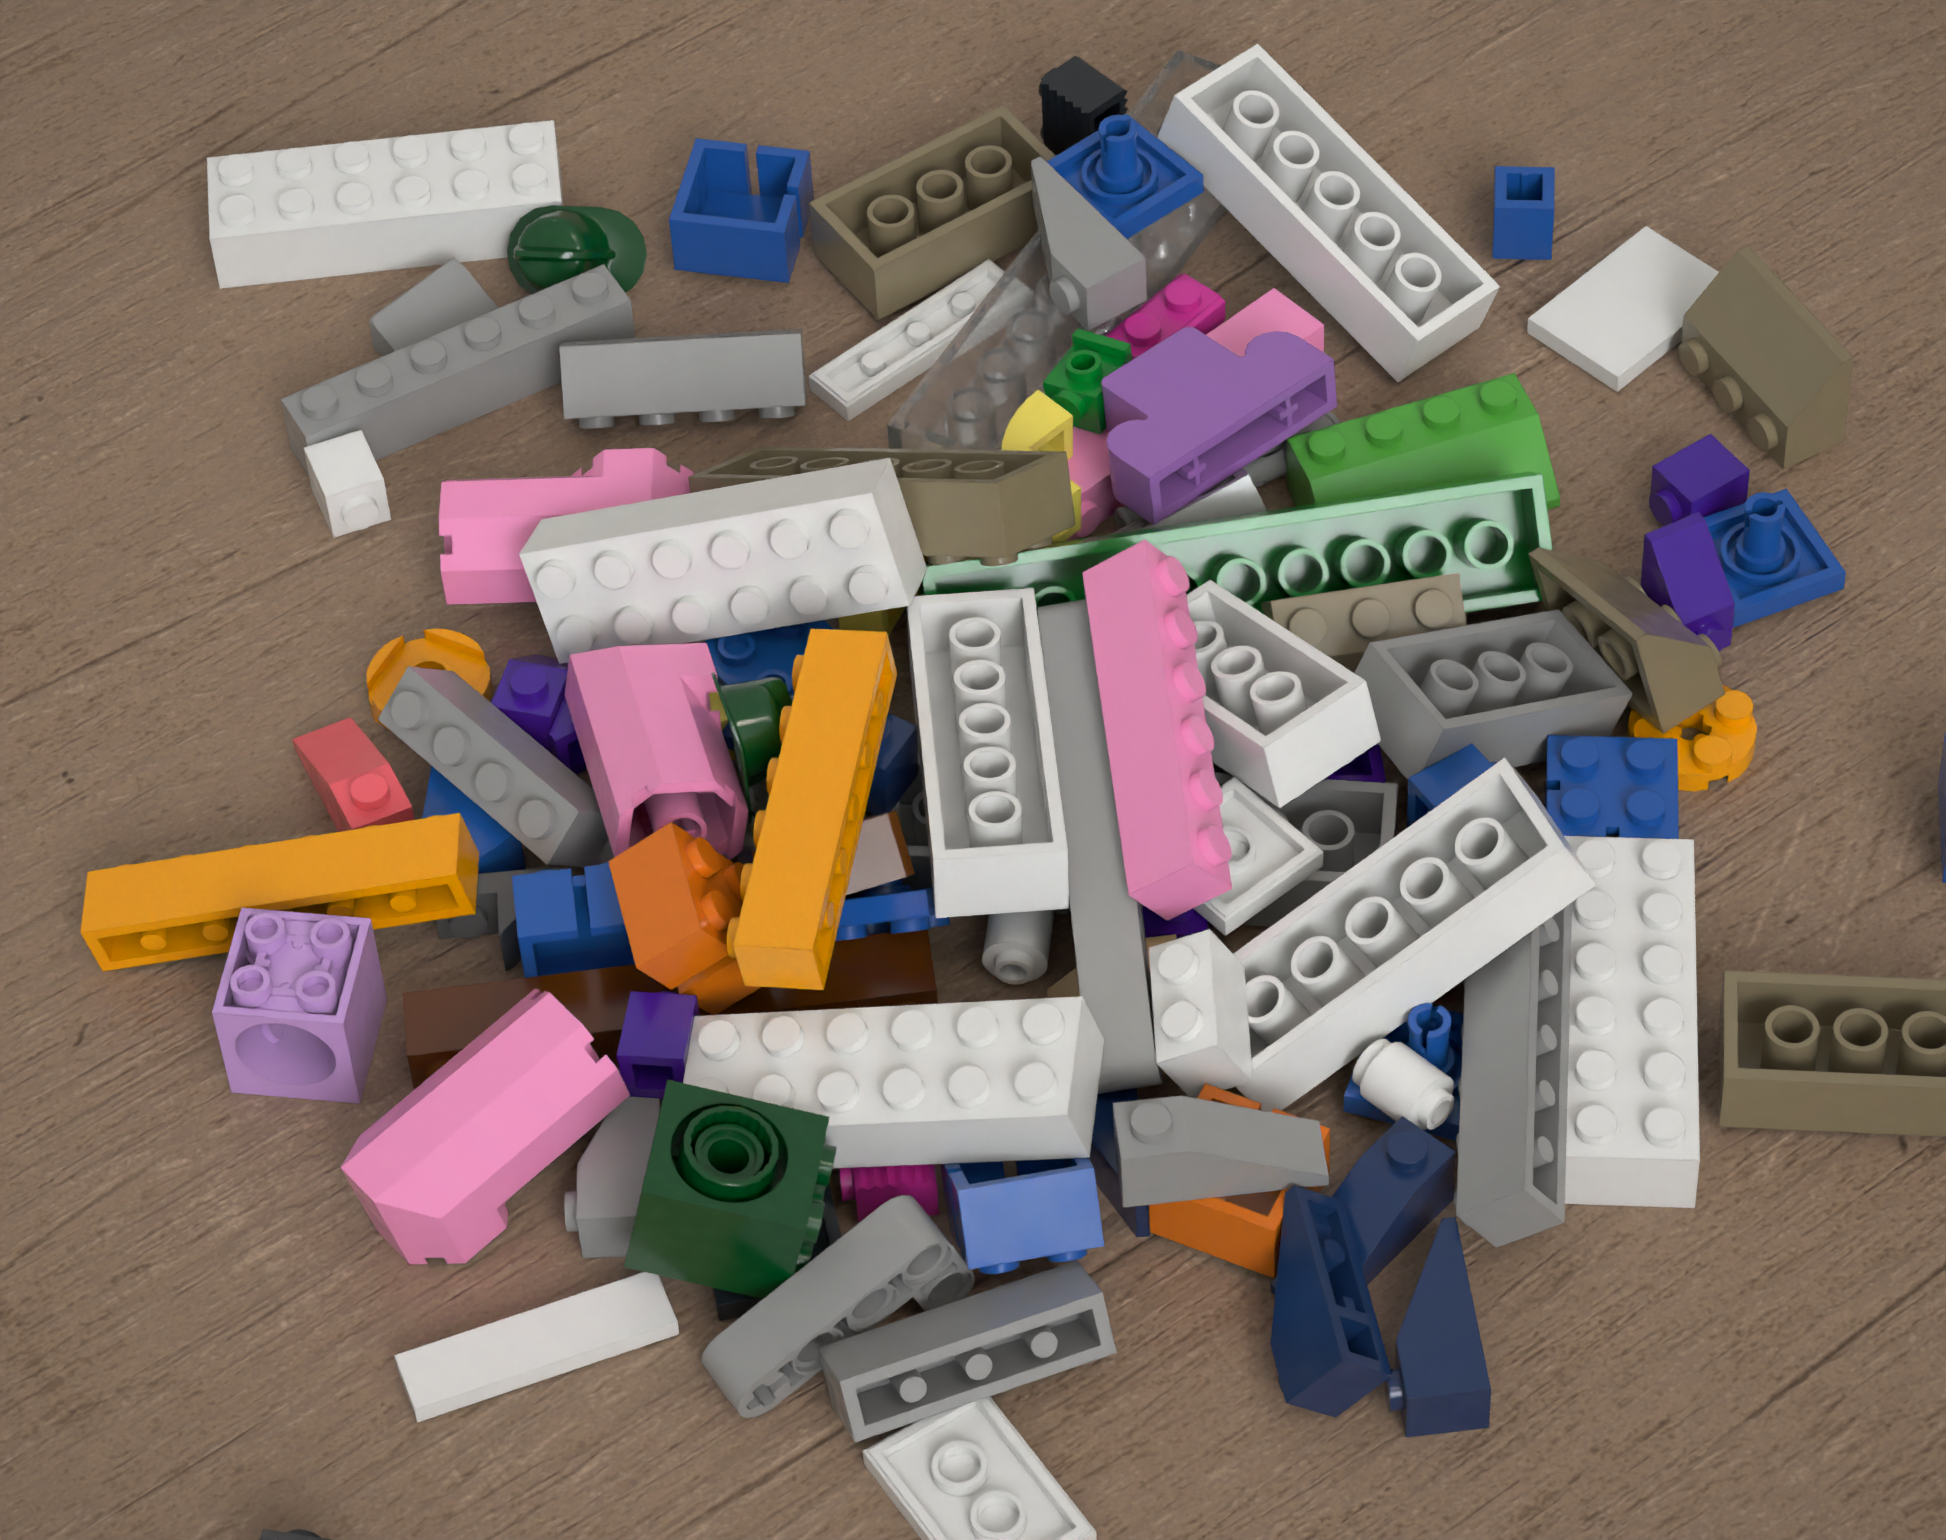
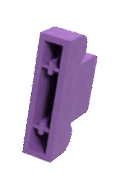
(1201, 413)

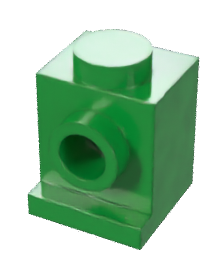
(1078, 377)

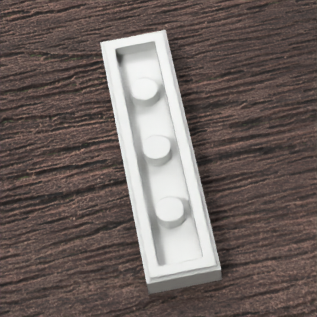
(903, 346)
(536, 1345)

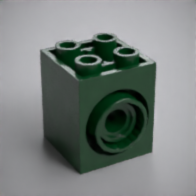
(730, 1191)

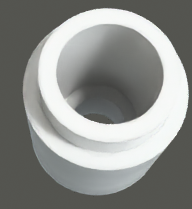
(1018, 945)
(1404, 1084)

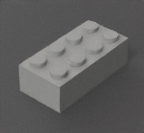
(1489, 687)

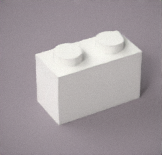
(1200, 1013)

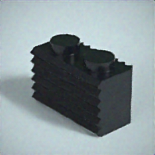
(1076, 102)

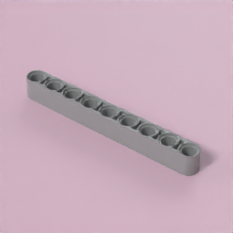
(1104, 917)

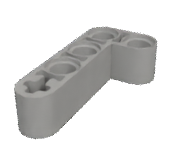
(834, 1297)

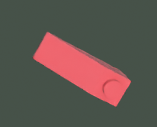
(352, 777)

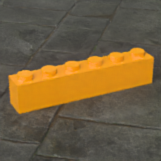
(813, 810)
(194, 901)

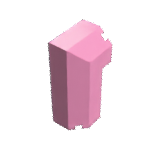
(494, 517)
(656, 744)
(480, 1131)

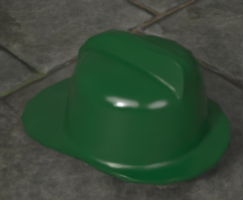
(569, 240)
(754, 721)

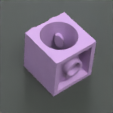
(300, 1005)

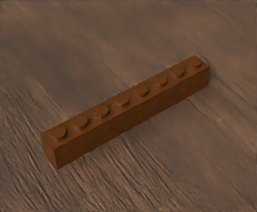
(861, 974)

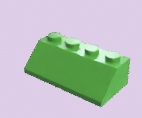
(1421, 444)

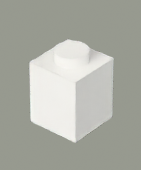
(347, 483)

